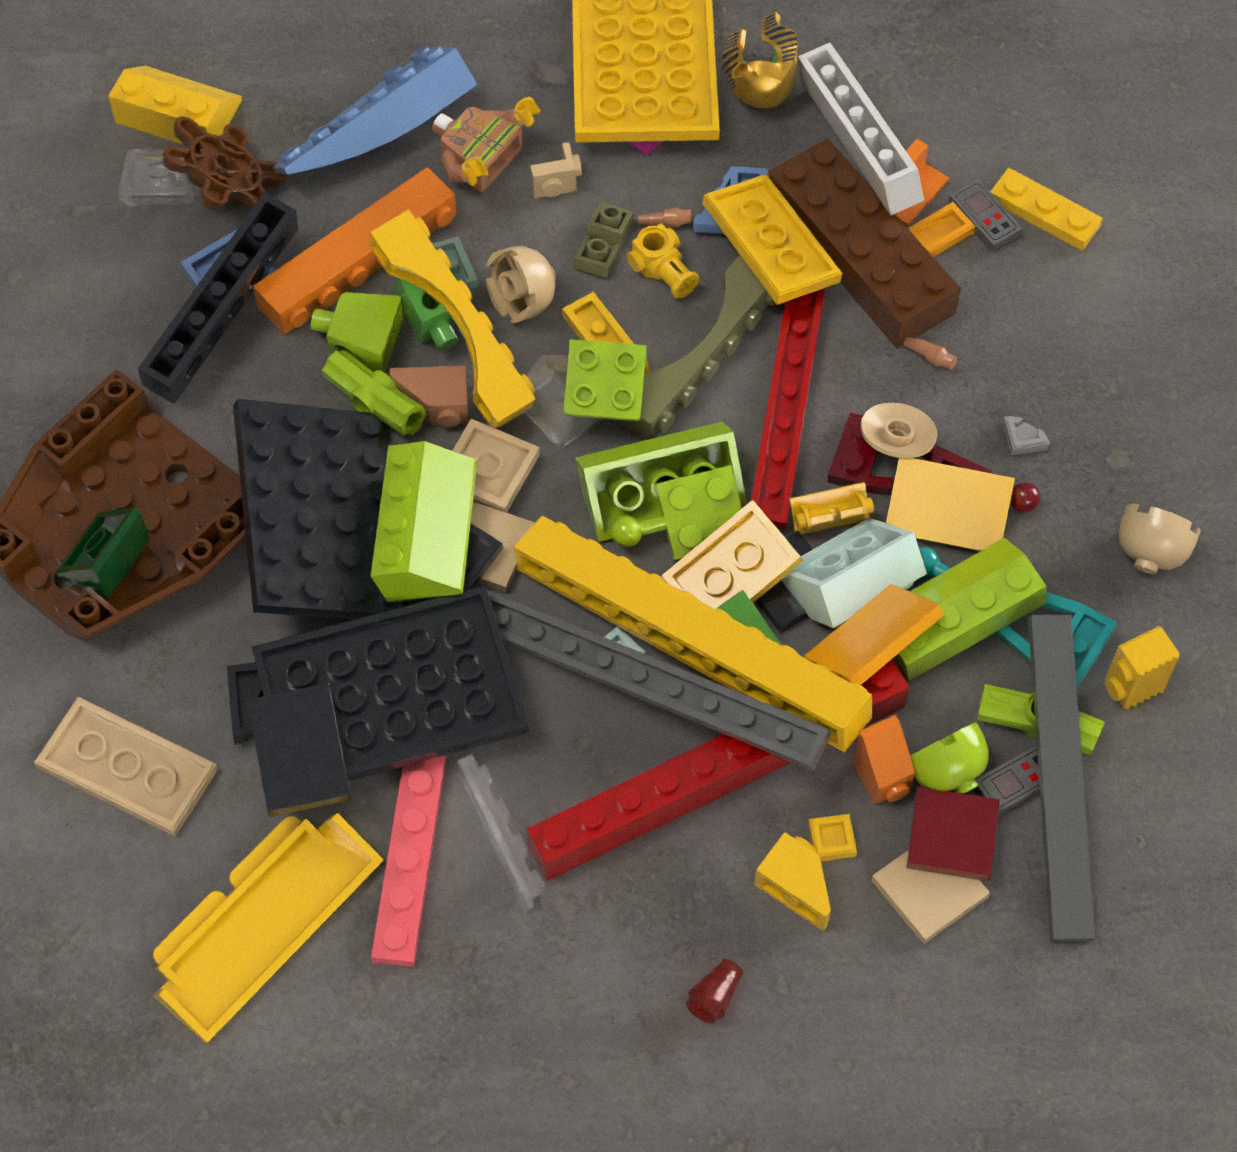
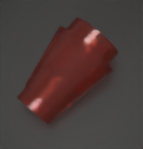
(713, 993)

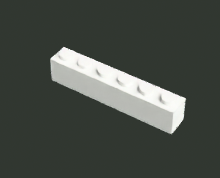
(861, 129)

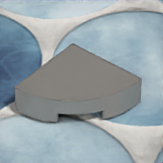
(1023, 437)

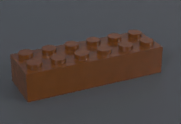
(874, 250)

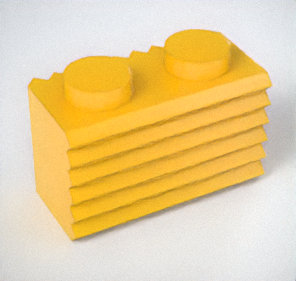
(1141, 668)

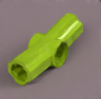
(373, 393)
(1015, 710)

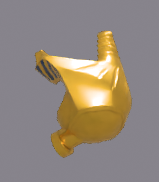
(762, 82)

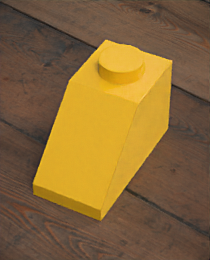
(796, 879)

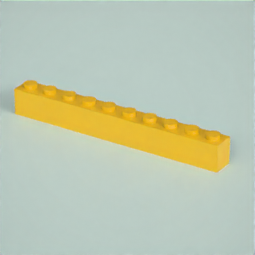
(692, 630)

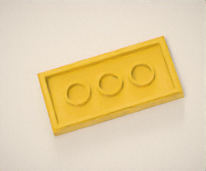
(772, 239)

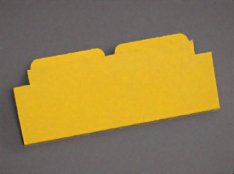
(276, 904)

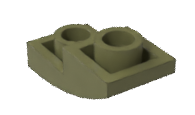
(603, 240)

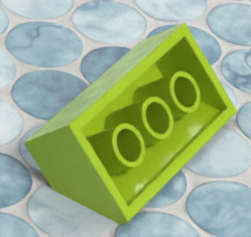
(623, 478)
(423, 522)
(976, 602)

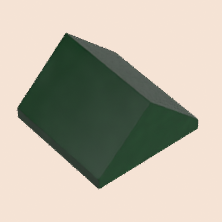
(106, 551)

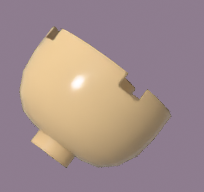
(520, 282)
(1156, 538)

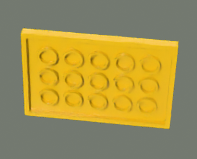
(644, 71)

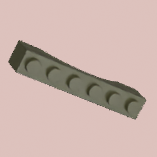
(677, 383)

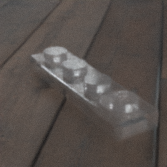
(509, 848)

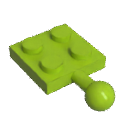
(689, 510)

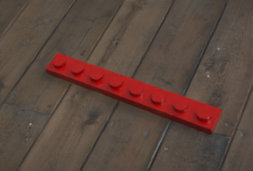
(787, 407)

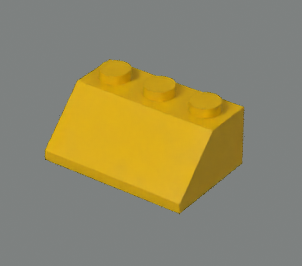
(155, 99)

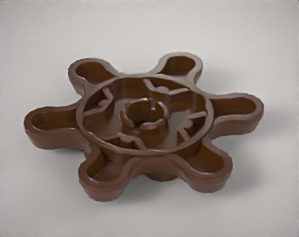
(207, 155)

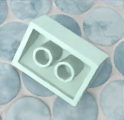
(854, 569)

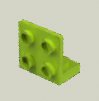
(605, 380)

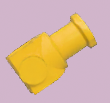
(664, 261)

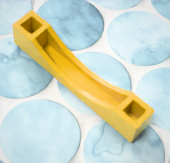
(409, 255)

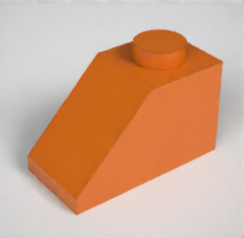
(884, 761)

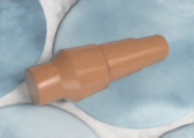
(669, 218)
(933, 353)

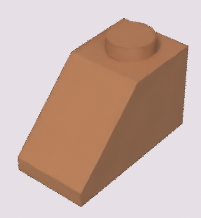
(438, 389)

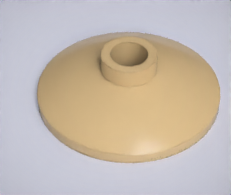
(898, 430)

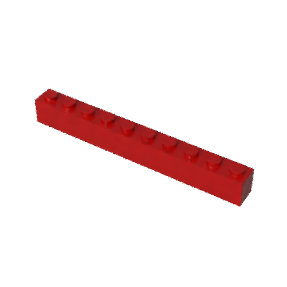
(673, 790)

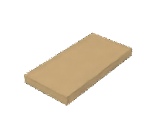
(126, 766)

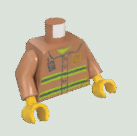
(482, 142)

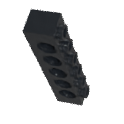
(218, 298)

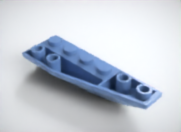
(387, 111)

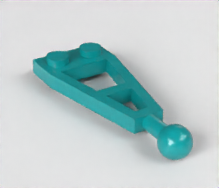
(1089, 627)

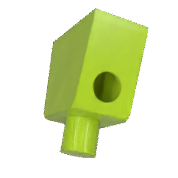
(363, 327)

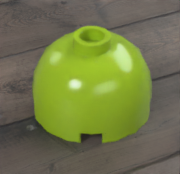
(953, 761)

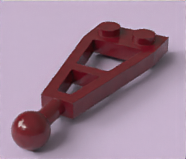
(856, 460)

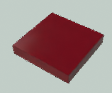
(953, 833)

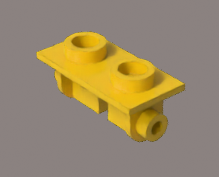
(831, 508)

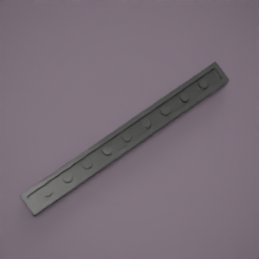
(661, 683)

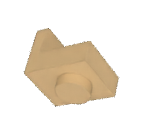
(556, 177)

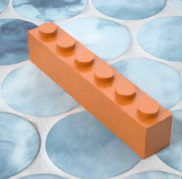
(344, 257)

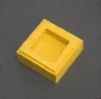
(833, 837)

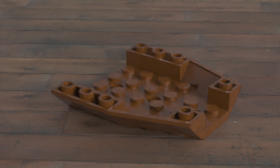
(108, 458)

